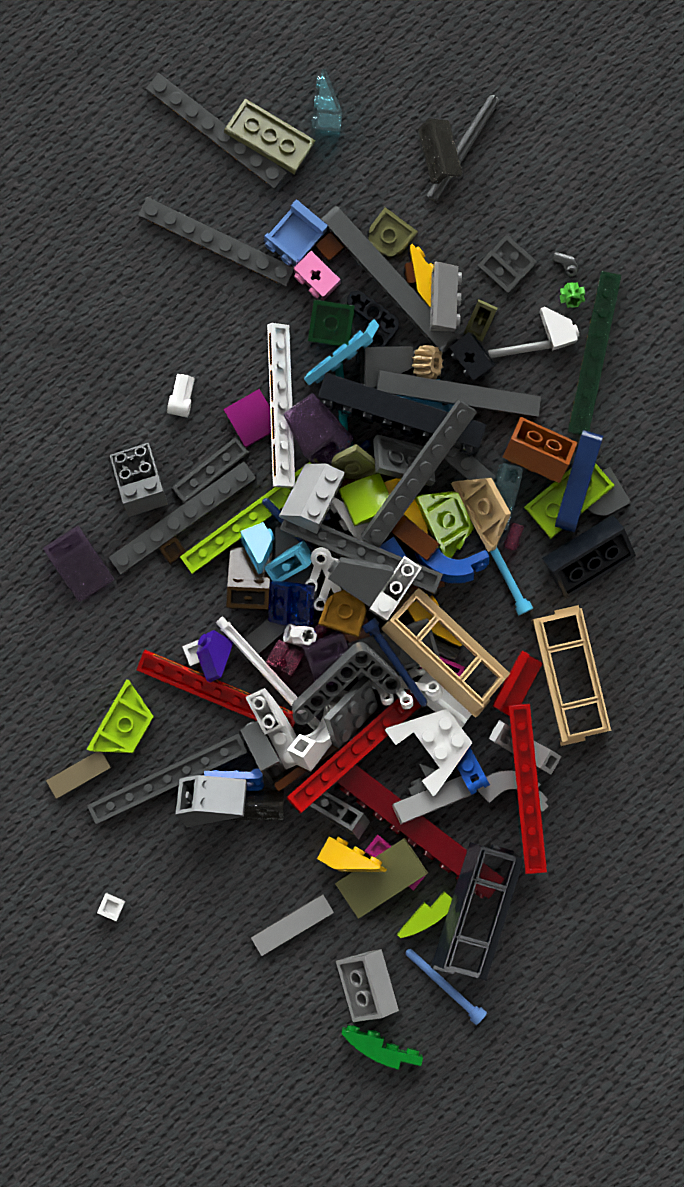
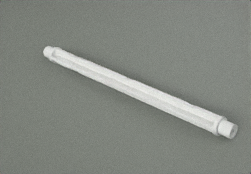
(262, 666)

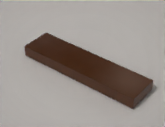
(300, 770)

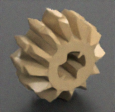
(427, 362)

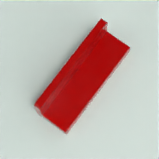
(517, 683)

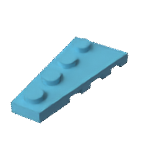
(332, 363)

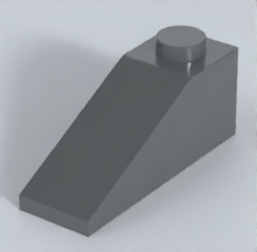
(341, 814)

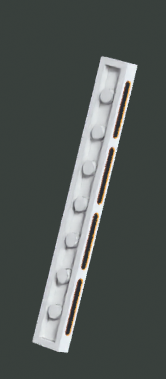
(280, 402)

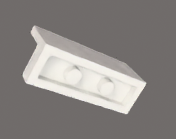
(447, 701)

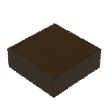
(172, 550)

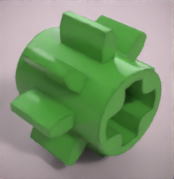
(572, 295)

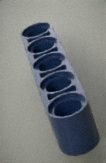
(578, 481)

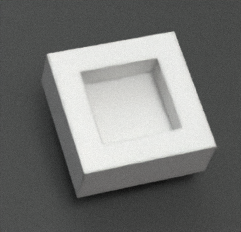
(190, 651)
(111, 907)

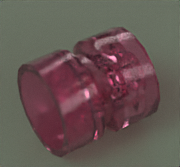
(285, 658)

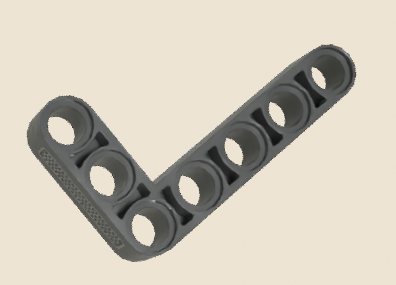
(343, 678)

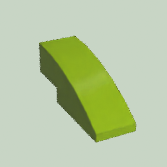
(426, 916)

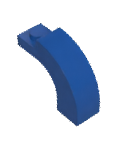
(455, 570)

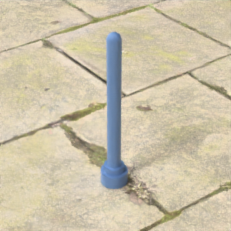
(475, 1013)

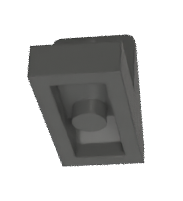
(417, 785)

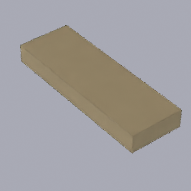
(78, 774)

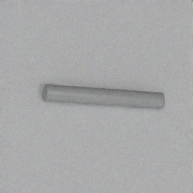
(519, 349)

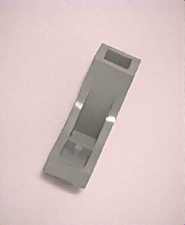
(545, 758)
(504, 781)

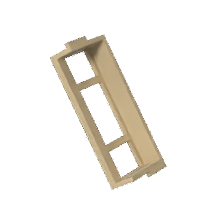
(433, 664)
(552, 682)

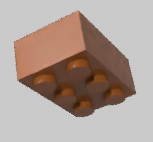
(540, 450)

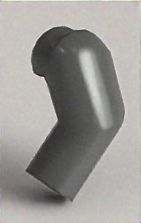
(569, 263)

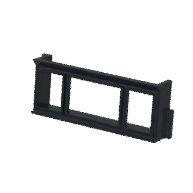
(460, 904)

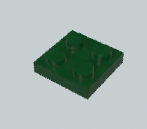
(331, 323)

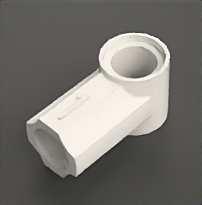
(180, 401)
(299, 635)

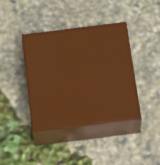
(329, 246)
(409, 273)

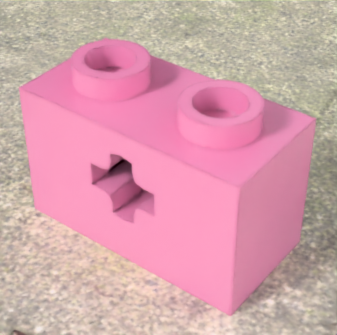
(313, 265)

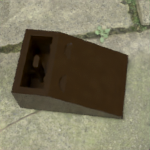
(245, 586)

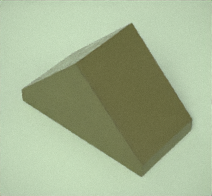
(481, 319)

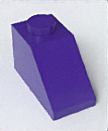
(213, 654)

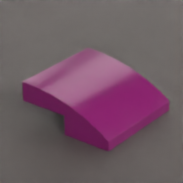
(250, 418)

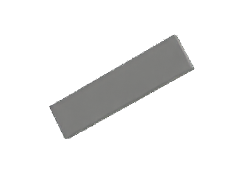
(425, 803)
(292, 925)

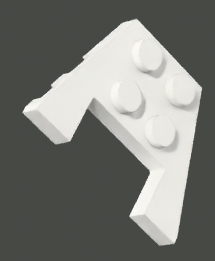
(442, 740)

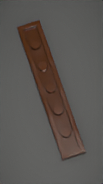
(410, 534)

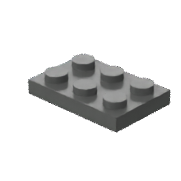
(395, 457)
(351, 712)

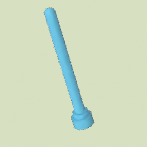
(522, 604)

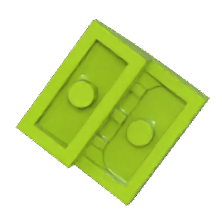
(364, 498)

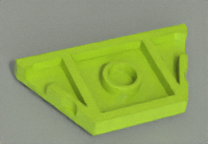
(445, 520)
(123, 723)

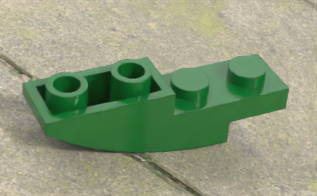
(372, 1046)

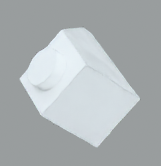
(558, 329)

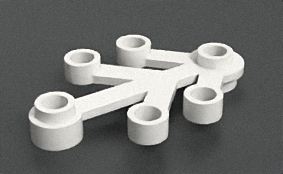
(324, 565)
(432, 695)

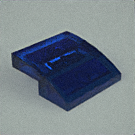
(291, 603)

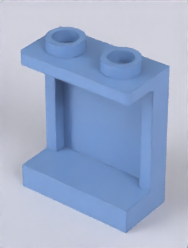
(295, 234)

